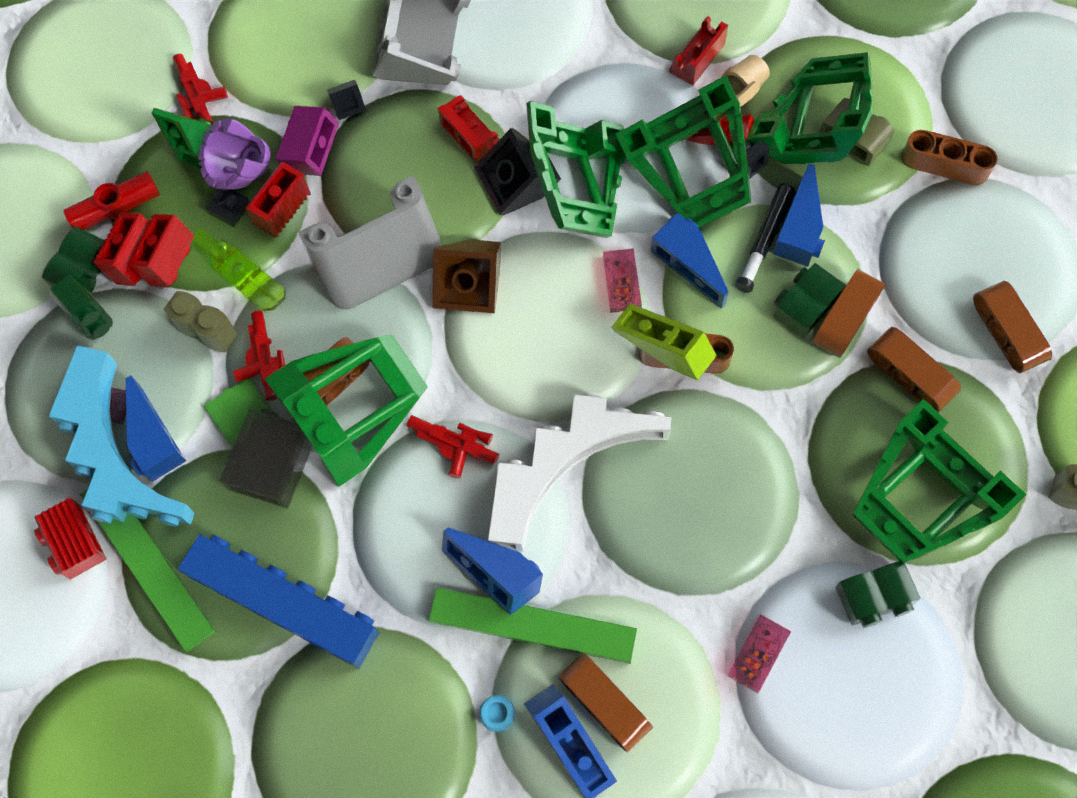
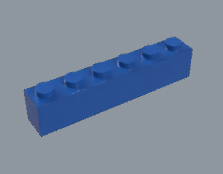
(280, 601)

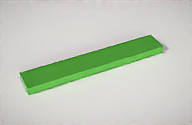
(159, 581)
(534, 626)

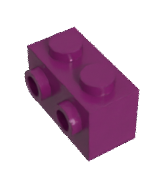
(308, 139)

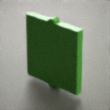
(232, 407)

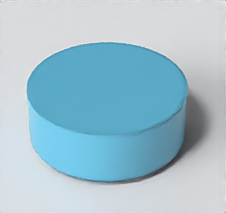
(497, 713)

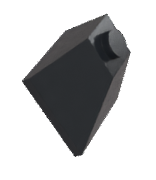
(511, 173)

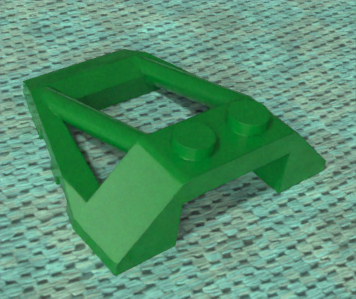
(679, 124)
(850, 125)
(581, 144)
(317, 421)
(975, 484)

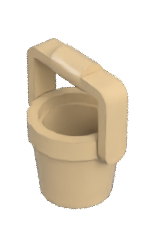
(747, 77)

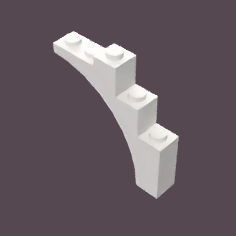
(556, 451)

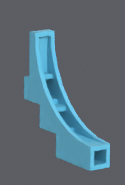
(84, 411)

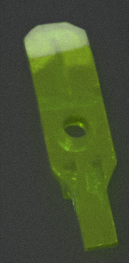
(250, 280)

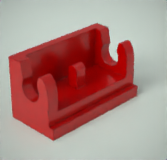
(699, 52)
(467, 128)

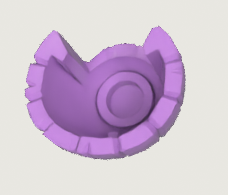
(232, 155)

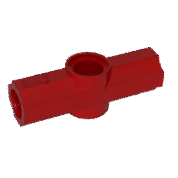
(125, 197)

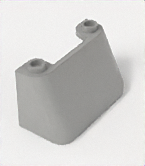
(417, 41)
(377, 253)

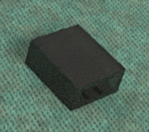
(267, 458)

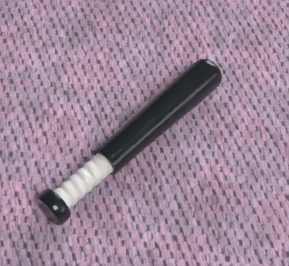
(766, 235)

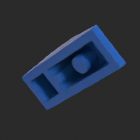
(803, 224)
(687, 253)
(147, 436)
(497, 569)
(570, 741)

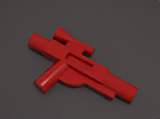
(198, 90)
(258, 357)
(455, 446)

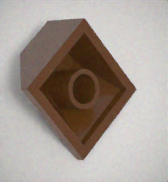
(466, 276)

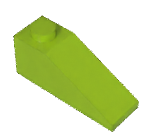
(666, 340)

